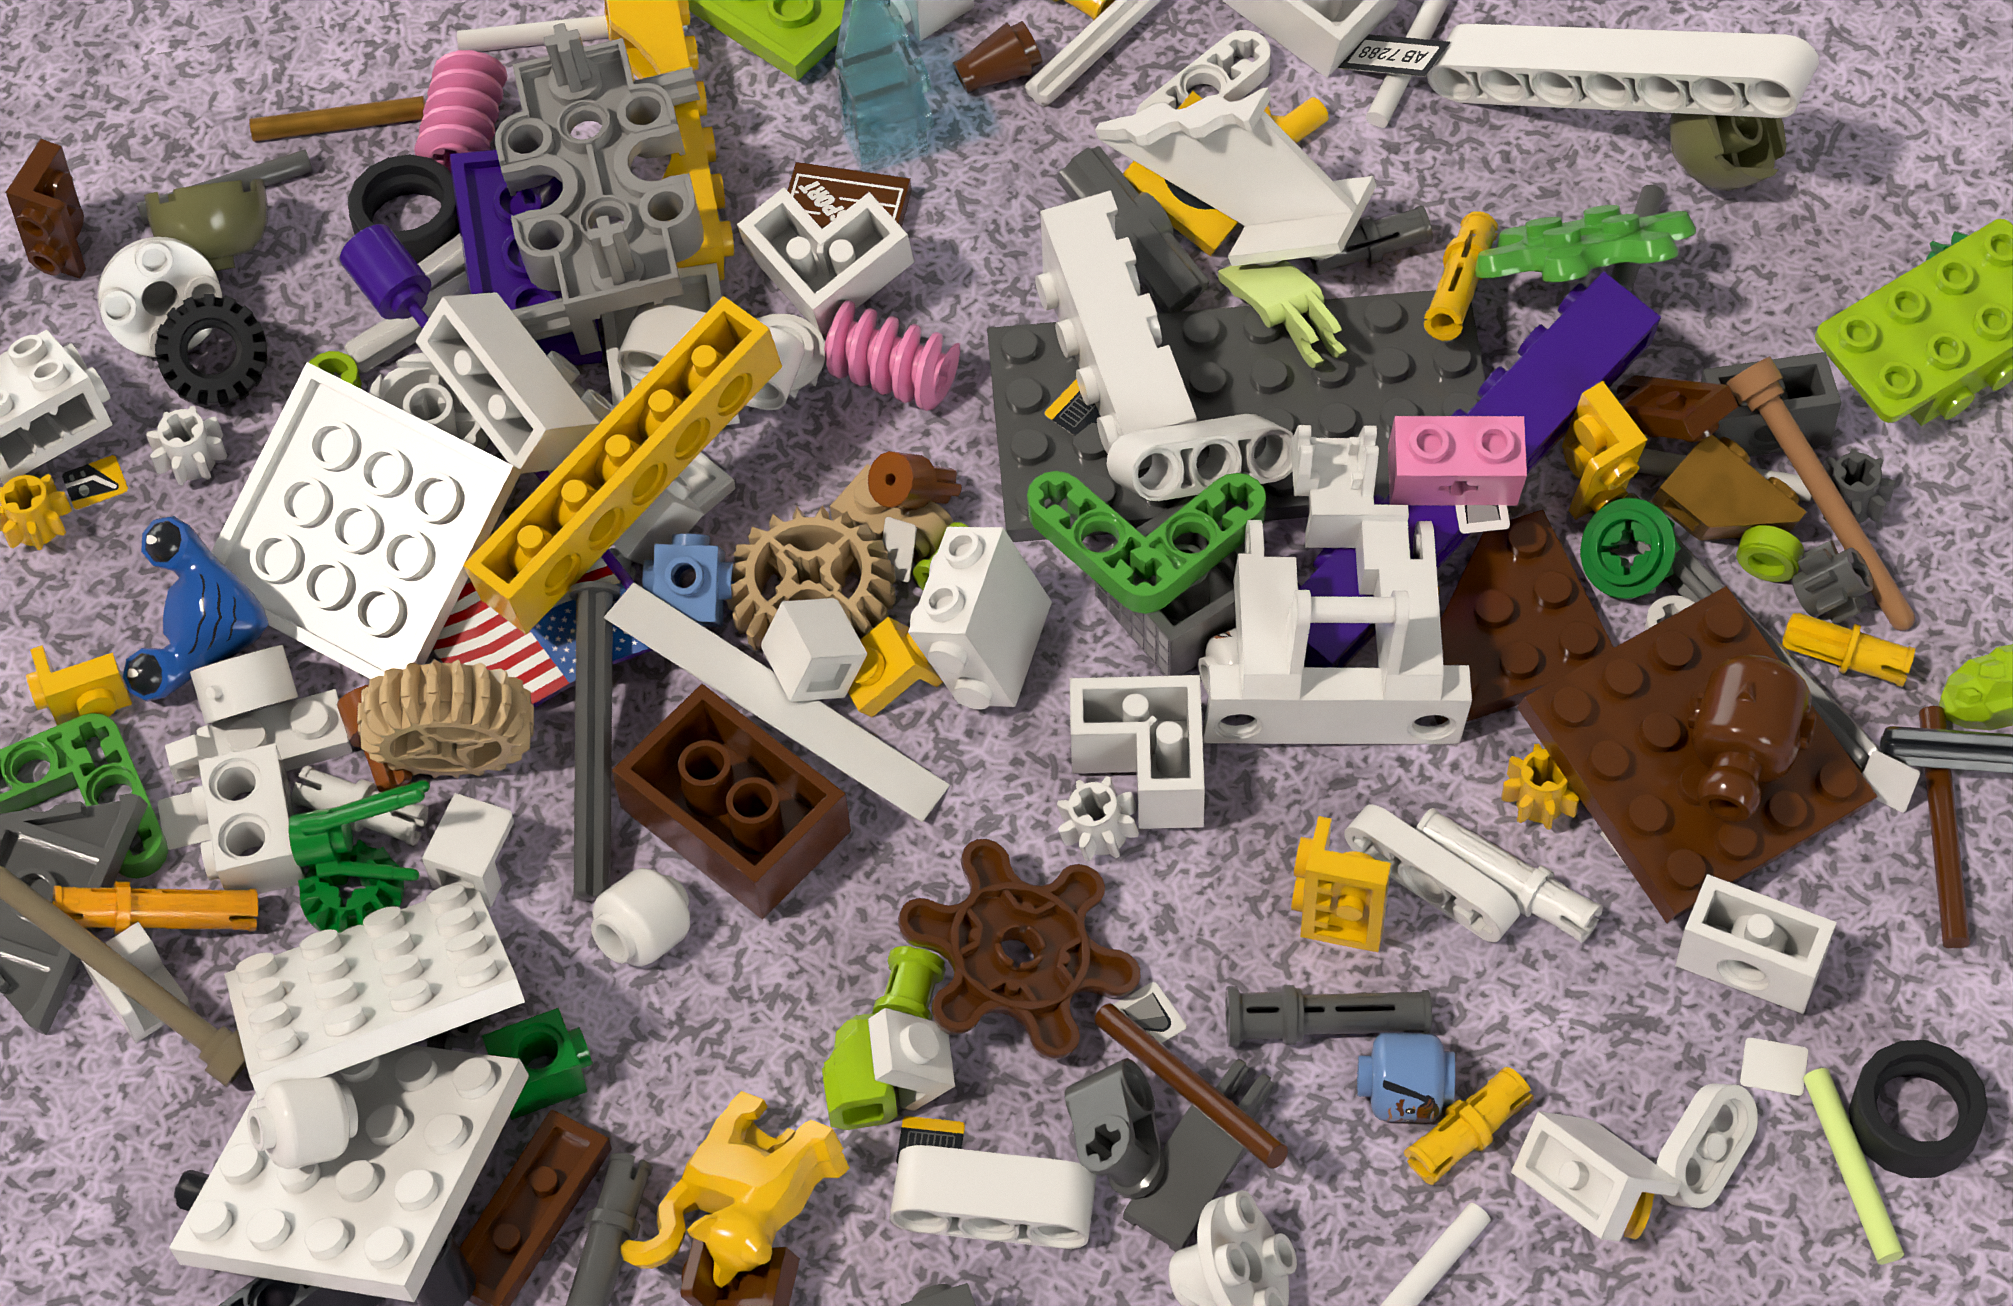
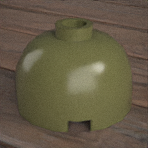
(1727, 149)
(212, 218)

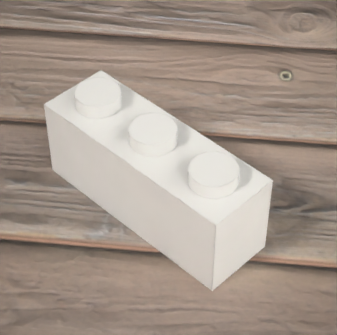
(505, 381)

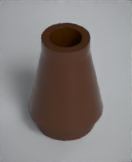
(999, 58)

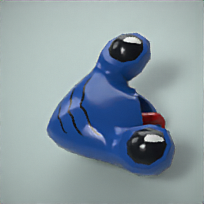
(205, 612)

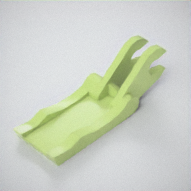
(1282, 295)

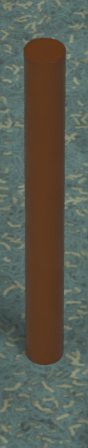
(1945, 843)
(1191, 1086)

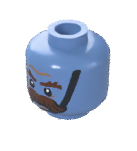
(1407, 1077)

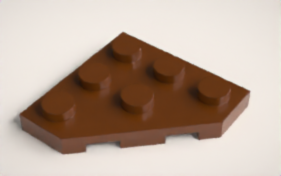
(1518, 616)

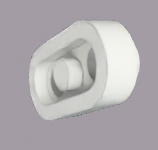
(1709, 1143)

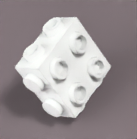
(46, 403)
(980, 616)

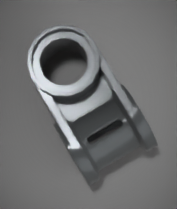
(1117, 1128)

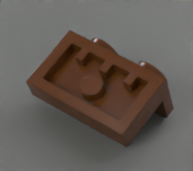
(48, 211)

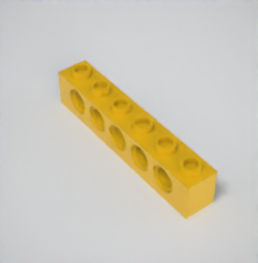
(623, 465)

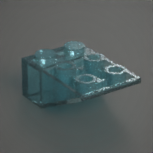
(880, 87)

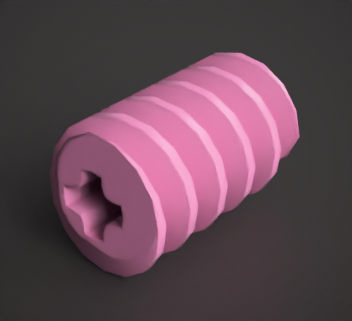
(461, 105)
(889, 360)

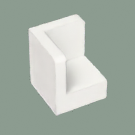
(813, 649)
(468, 845)
(140, 951)

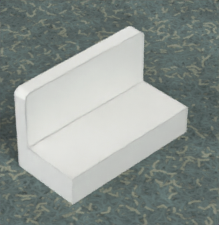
(1588, 1172)

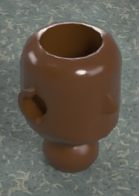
(1748, 731)

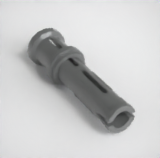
(1292, 1015)

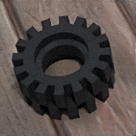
(203, 314)

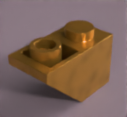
(1722, 496)

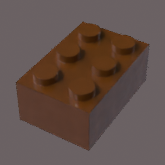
(732, 800)

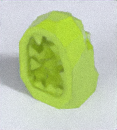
(1981, 692)
(850, 1083)

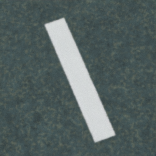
(761, 693)

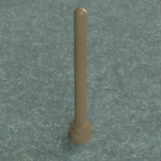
(218, 1048)

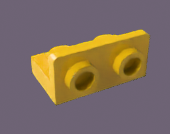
(1601, 450)
(1339, 892)

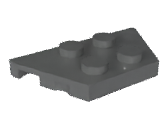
(49, 849)

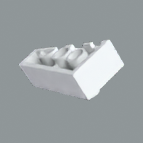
(1107, 322)

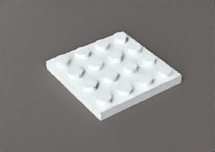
(361, 524)
(370, 987)
(382, 1205)

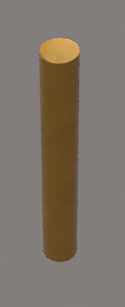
(337, 118)

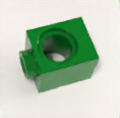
(538, 1037)

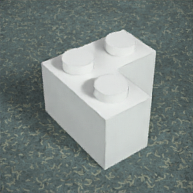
(830, 264)
(1147, 729)

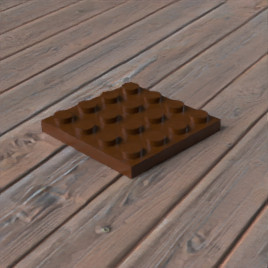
(1631, 758)

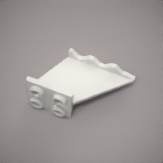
(1248, 171)

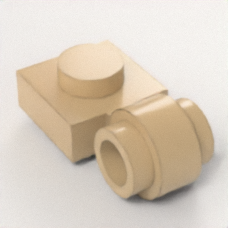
(863, 509)

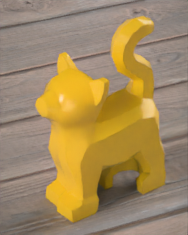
(748, 1187)

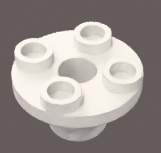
(146, 283)
(1234, 1258)

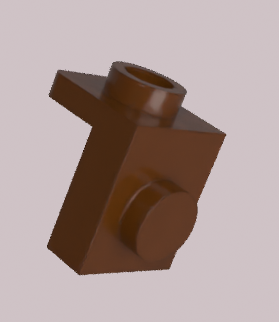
(763, 1286)

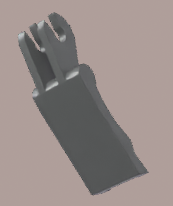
(1196, 1165)

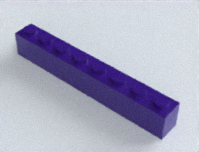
(1591, 342)

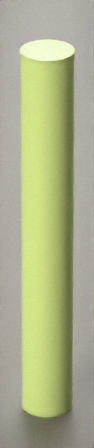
(1853, 1166)

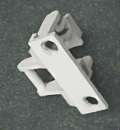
(1275, 617)

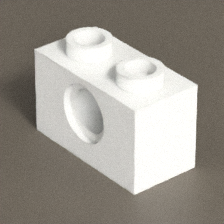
(1755, 943)

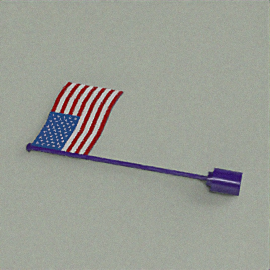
(474, 630)

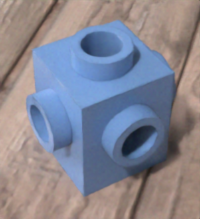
(713, 580)

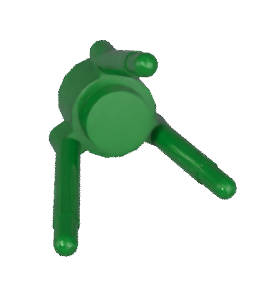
(325, 834)

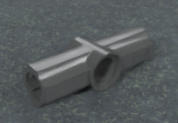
(1161, 261)

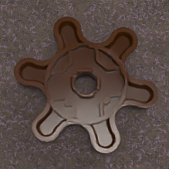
(1042, 918)

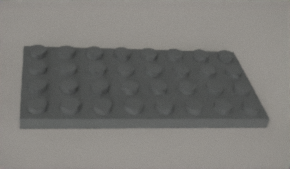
(1233, 369)

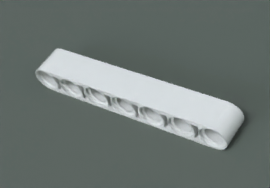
(1625, 69)

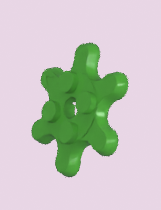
(1576, 247)

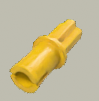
(1848, 648)

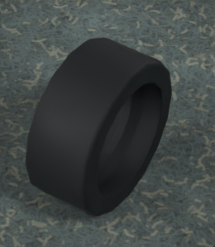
(401, 177)
(1903, 1154)

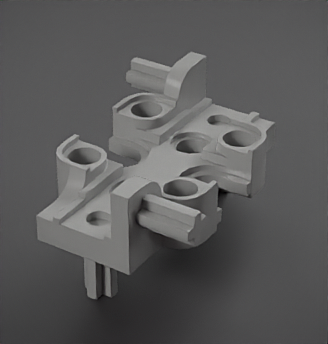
(616, 262)

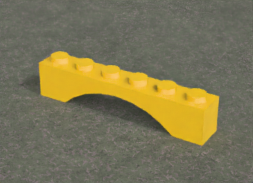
(658, 46)

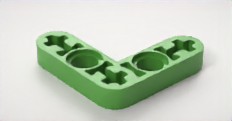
(1149, 554)
(74, 767)

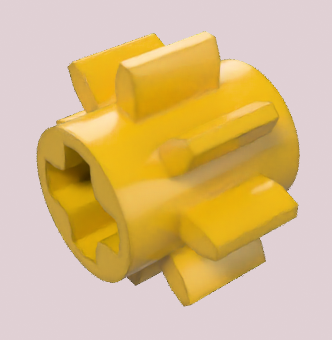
(32, 510)
(1539, 788)

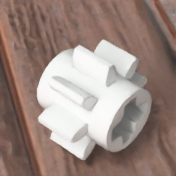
(186, 445)
(1096, 801)

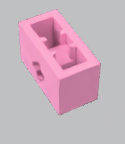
(1457, 460)

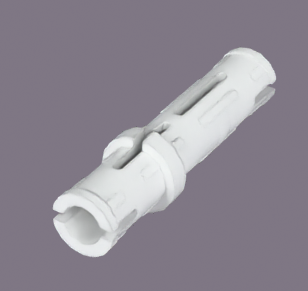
(1531, 887)

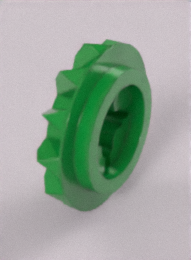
(1611, 529)
(323, 901)

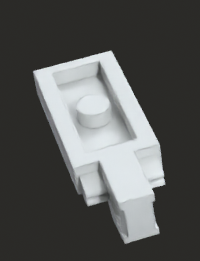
(303, 731)

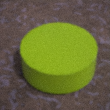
(1769, 553)

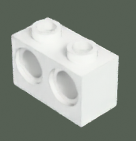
(248, 822)

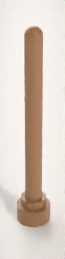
(1762, 391)

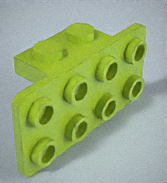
(1932, 331)

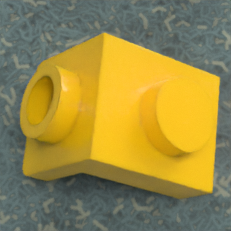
(889, 667)
(78, 689)

